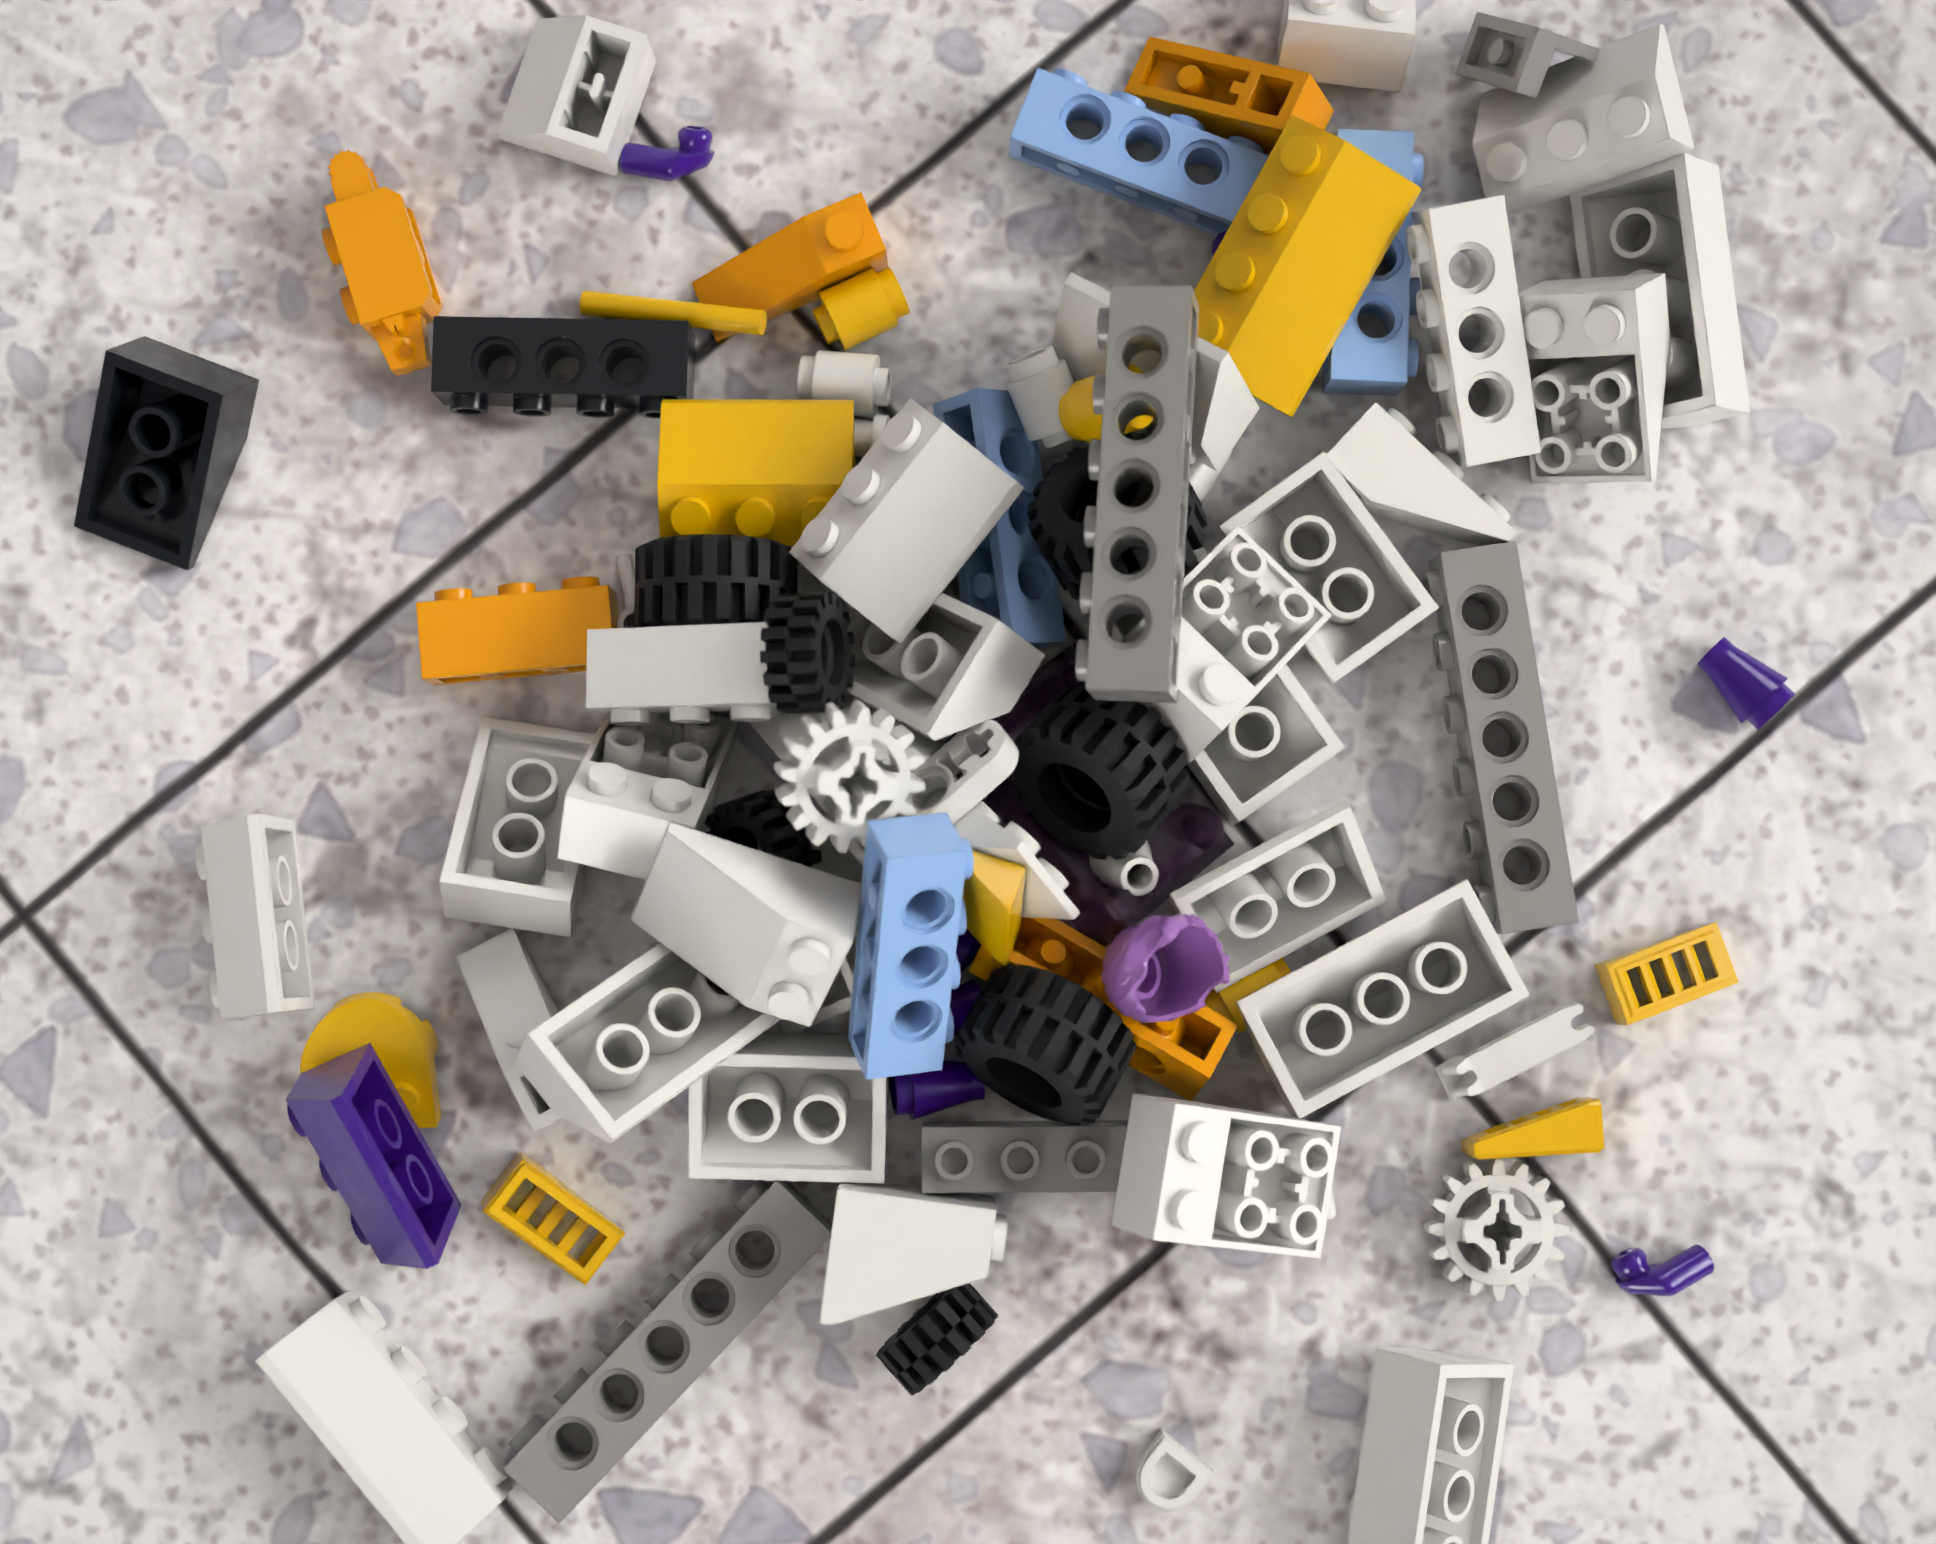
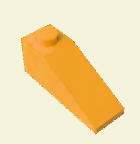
(1226, 91)
(797, 262)

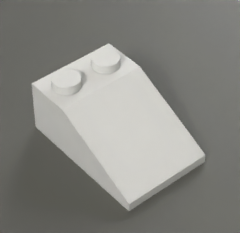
(508, 830)
(750, 920)

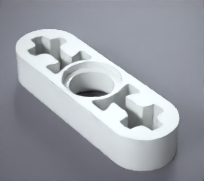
(962, 755)

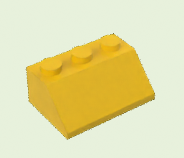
(751, 464)

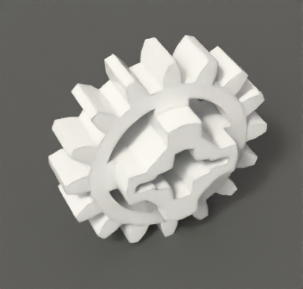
(874, 794)
(1498, 1257)

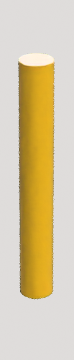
(698, 314)

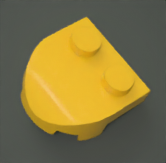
(399, 1039)

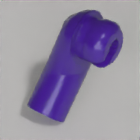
(673, 162)

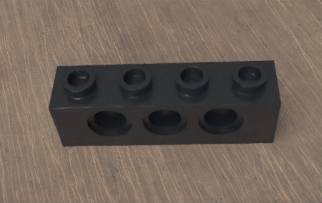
(469, 345)

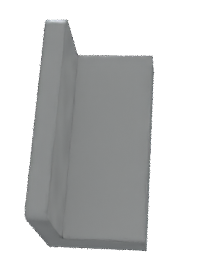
(1514, 54)

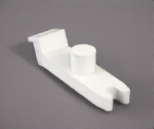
(1513, 1053)

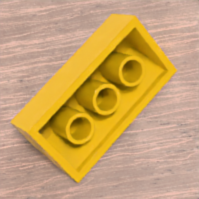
(1299, 259)

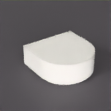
(1170, 1474)

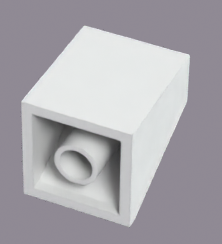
(904, 1246)

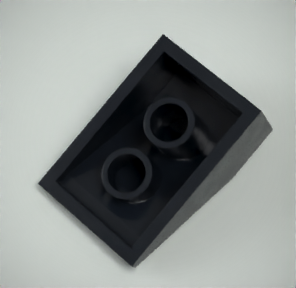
(162, 448)

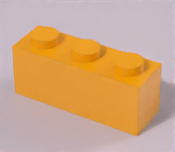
(511, 632)

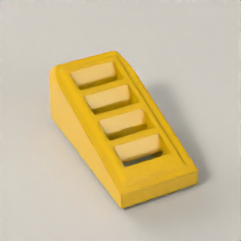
(1619, 988)
(1557, 1130)
(495, 1206)

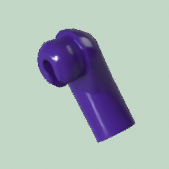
(1663, 1278)

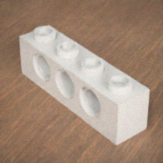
(1500, 358)

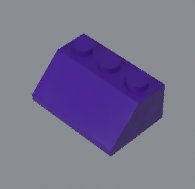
(375, 1158)

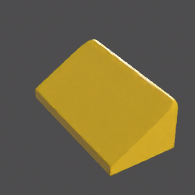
(994, 903)

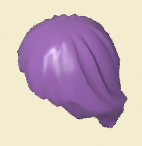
(1163, 968)

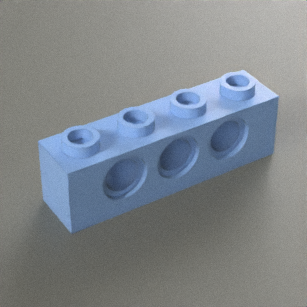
(1105, 165)
(1381, 364)
(1007, 570)
(908, 944)

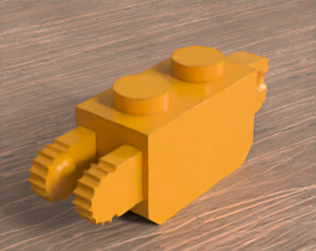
(383, 262)

